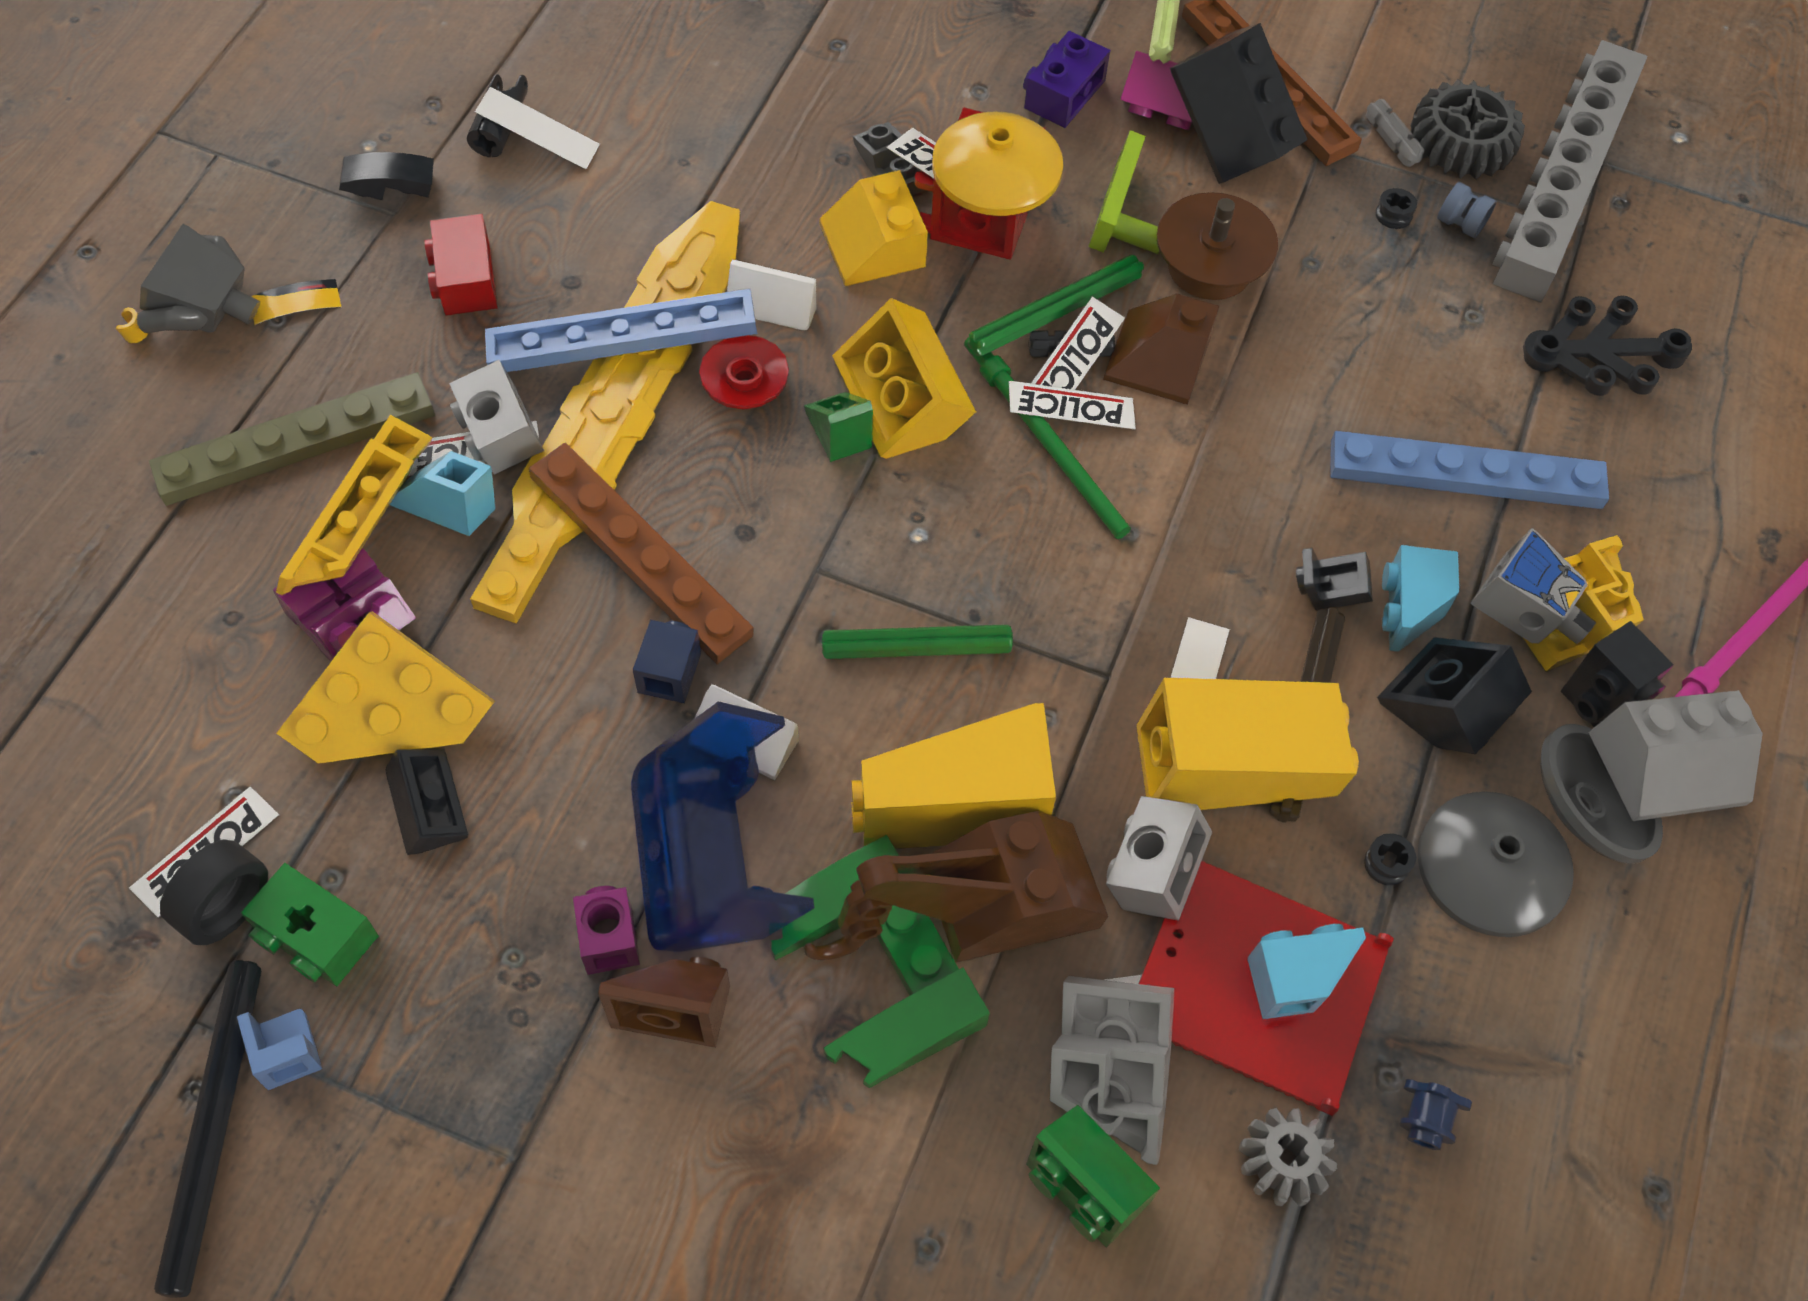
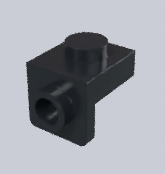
(1335, 580)

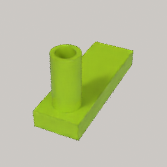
(1110, 219)

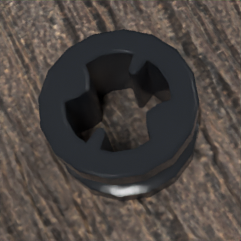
(1393, 216)
(1404, 862)

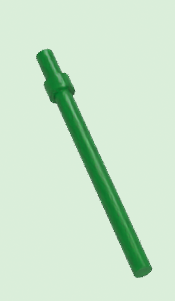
(997, 375)

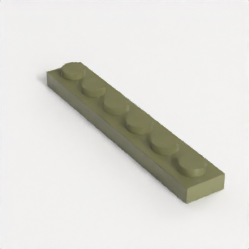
(288, 439)

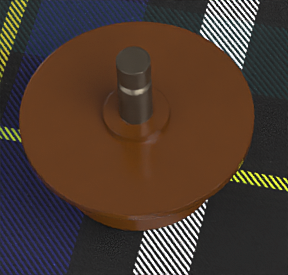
(1216, 244)

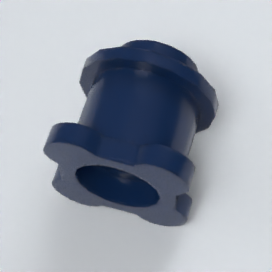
(1432, 1114)

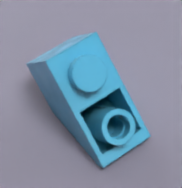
(450, 493)
(1420, 590)
(1301, 971)

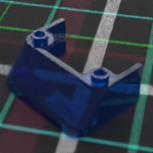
(692, 836)

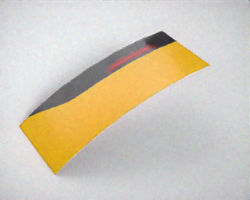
(296, 298)

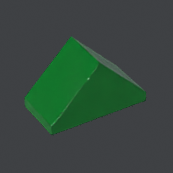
(842, 424)

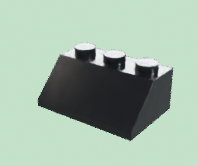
(1239, 103)

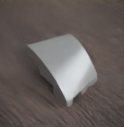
(1116, 1058)

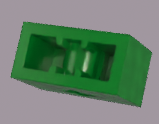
(337, 930)

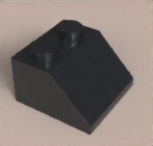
(1457, 692)

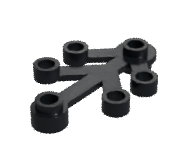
(1551, 349)

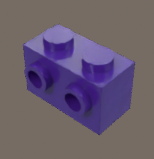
(1066, 78)

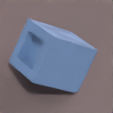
(279, 1048)

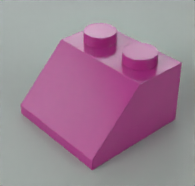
(1152, 89)

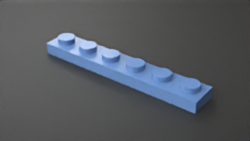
(621, 331)
(1469, 470)

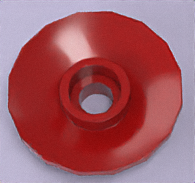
(743, 359)

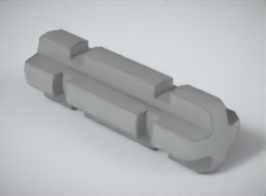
(1394, 132)

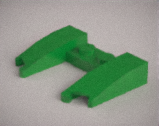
(941, 996)

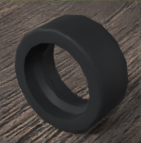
(212, 891)

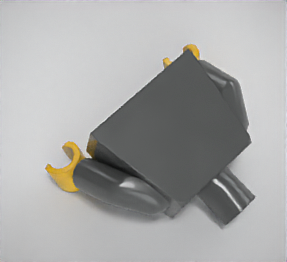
(190, 289)

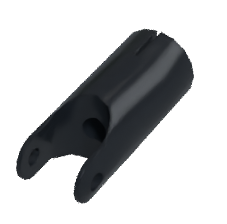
(487, 136)

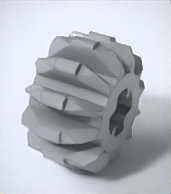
(1307, 1168)

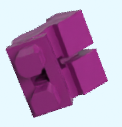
(336, 607)

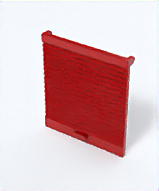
(1217, 1000)

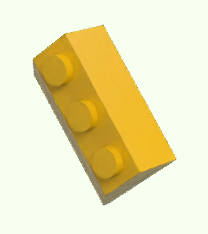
(906, 377)

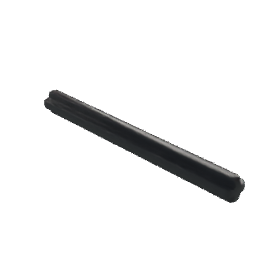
(207, 1134)

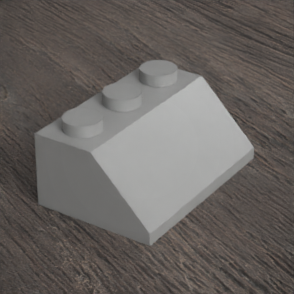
(1681, 753)

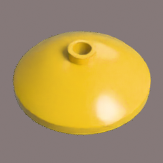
(997, 163)

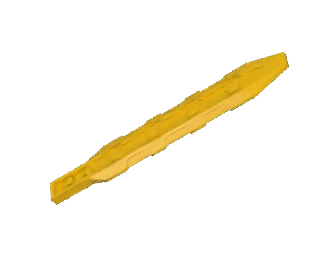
(609, 408)

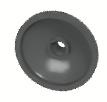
(1589, 800)
(1482, 883)

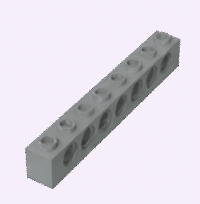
(1569, 172)

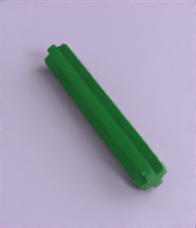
(917, 641)

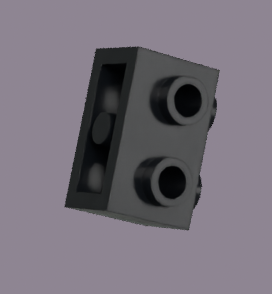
(1616, 672)

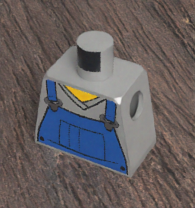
(1535, 592)

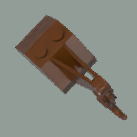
(991, 889)

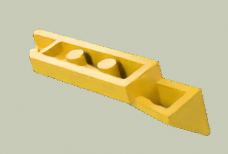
(356, 506)

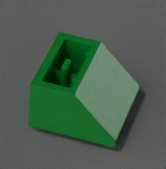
(1090, 1176)

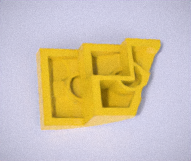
(1606, 600)

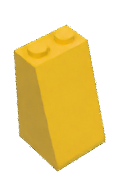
(1245, 742)
(956, 781)

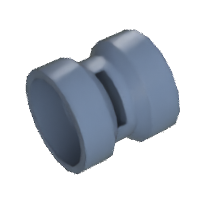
(1466, 210)

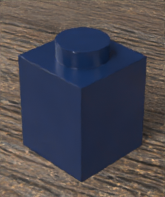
(667, 660)

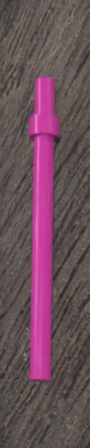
(1706, 678)

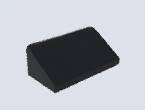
(425, 799)

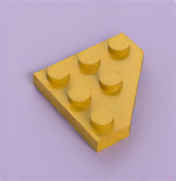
(383, 698)

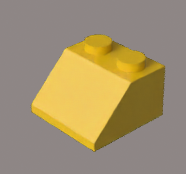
(875, 230)

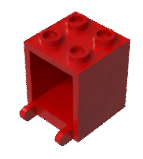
(967, 228)

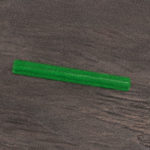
(1055, 305)

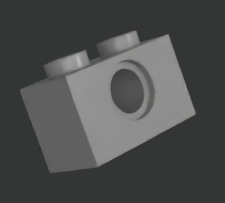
(495, 418)
(1162, 883)

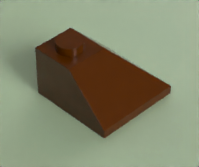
(1163, 346)
(670, 1000)

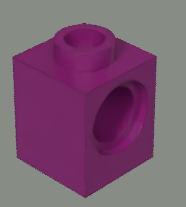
(609, 950)

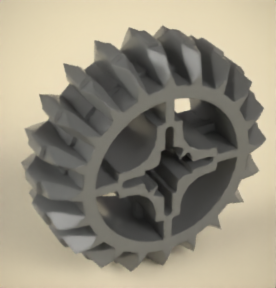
(1467, 129)

